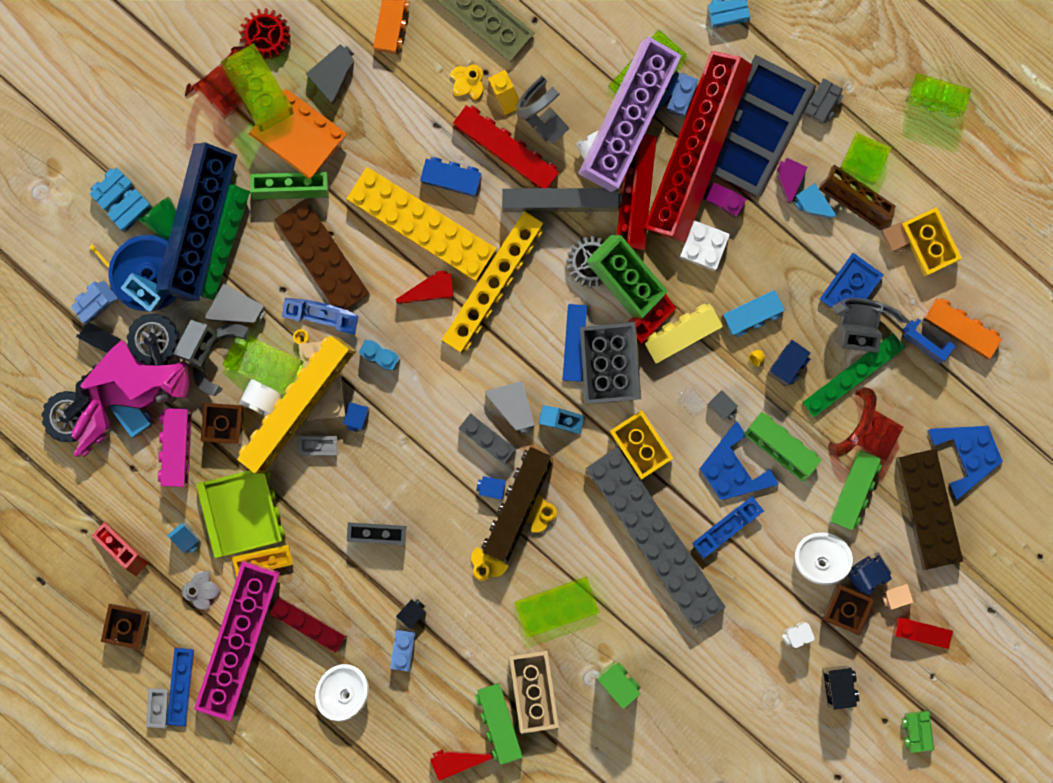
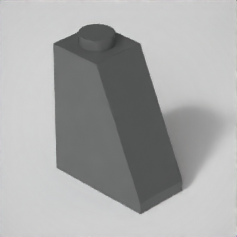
(332, 72)

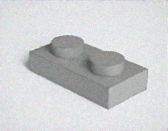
(317, 445)
(157, 708)

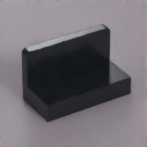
(98, 337)

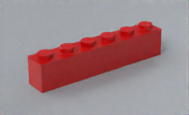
(505, 148)
(636, 194)

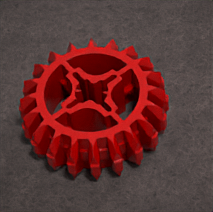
(272, 30)

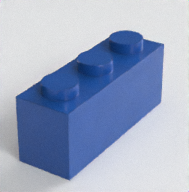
(451, 176)

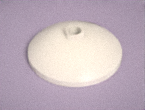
(825, 550)
(335, 687)

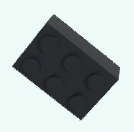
(840, 687)

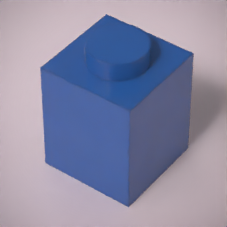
(355, 417)
(491, 487)

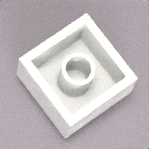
(704, 246)

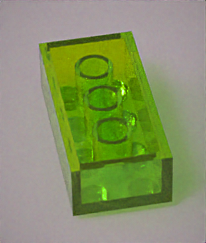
(257, 87)

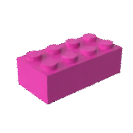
(175, 447)

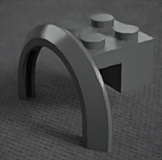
(548, 124)
(860, 323)
(198, 343)

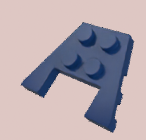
(976, 451)
(727, 473)

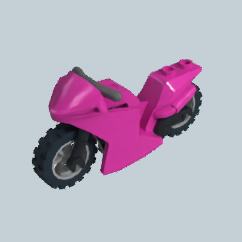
(120, 380)

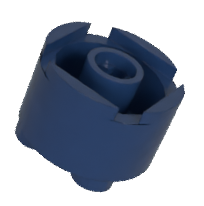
(869, 573)

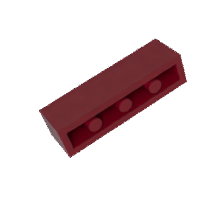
(308, 624)

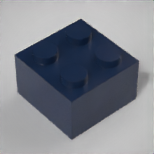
(788, 363)

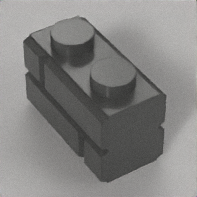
(823, 101)

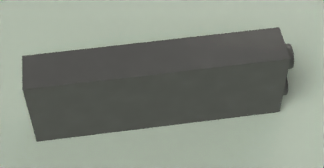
(560, 200)

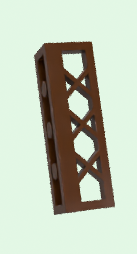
(856, 199)

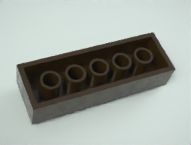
(517, 506)
(929, 509)

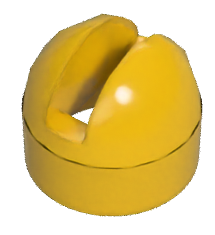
(297, 336)
(757, 357)

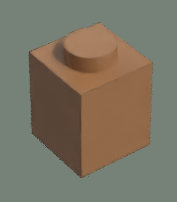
(895, 238)

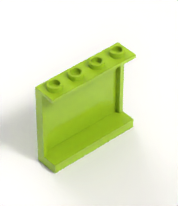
(240, 512)

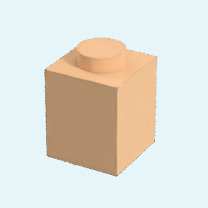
(897, 596)

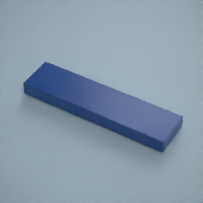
(573, 354)
(180, 687)

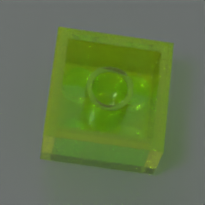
(865, 158)

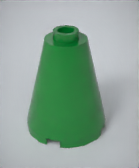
(160, 218)

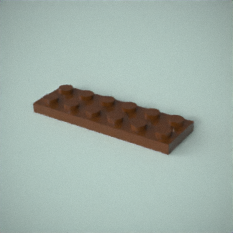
(321, 255)

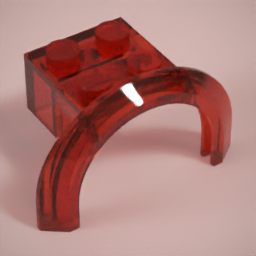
(218, 90)
(874, 432)

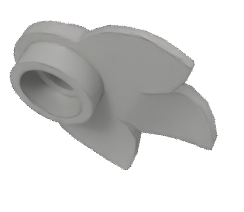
(203, 590)

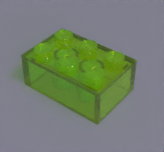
(938, 95)

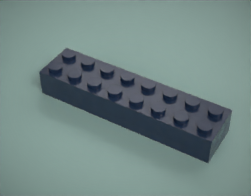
(196, 222)

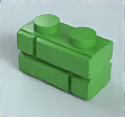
(919, 731)

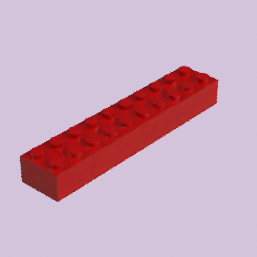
(698, 146)

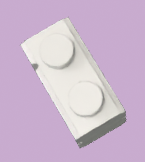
(798, 635)

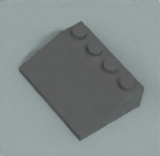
(610, 363)

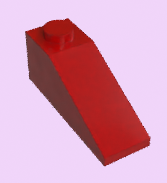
(432, 288)
(653, 319)
(120, 549)
(922, 632)
(453, 762)

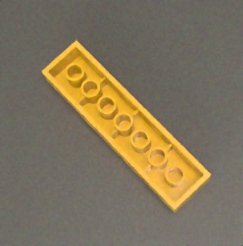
(421, 224)
(296, 404)

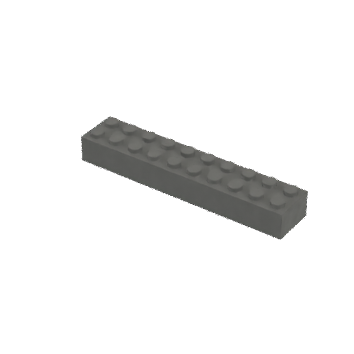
(655, 537)

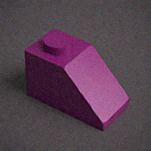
(790, 177)
(724, 199)

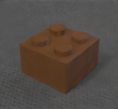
(222, 423)
(848, 609)
(125, 626)

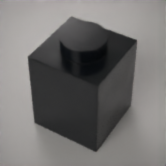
(411, 613)

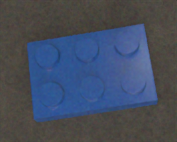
(853, 280)

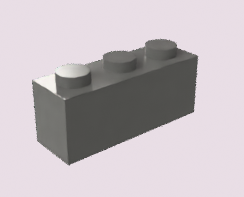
(487, 438)
(376, 533)

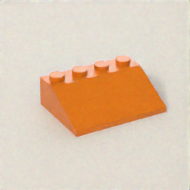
(303, 139)

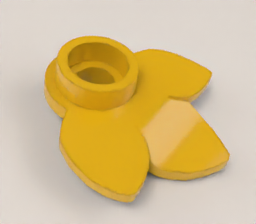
(467, 84)
(537, 517)
(492, 567)

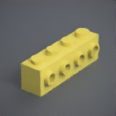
(682, 333)

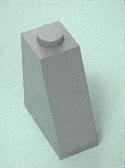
(235, 307)
(513, 405)

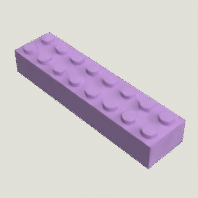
(629, 114)

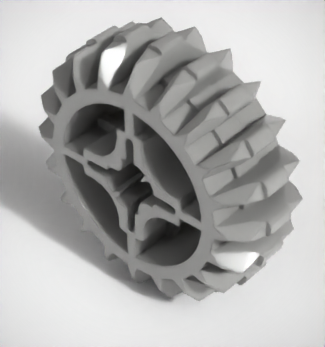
(577, 271)

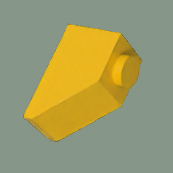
(504, 91)

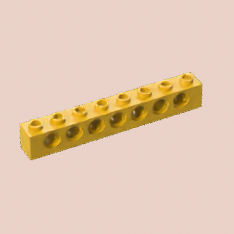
(525, 222)

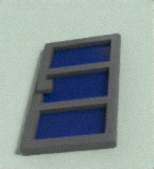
(761, 125)

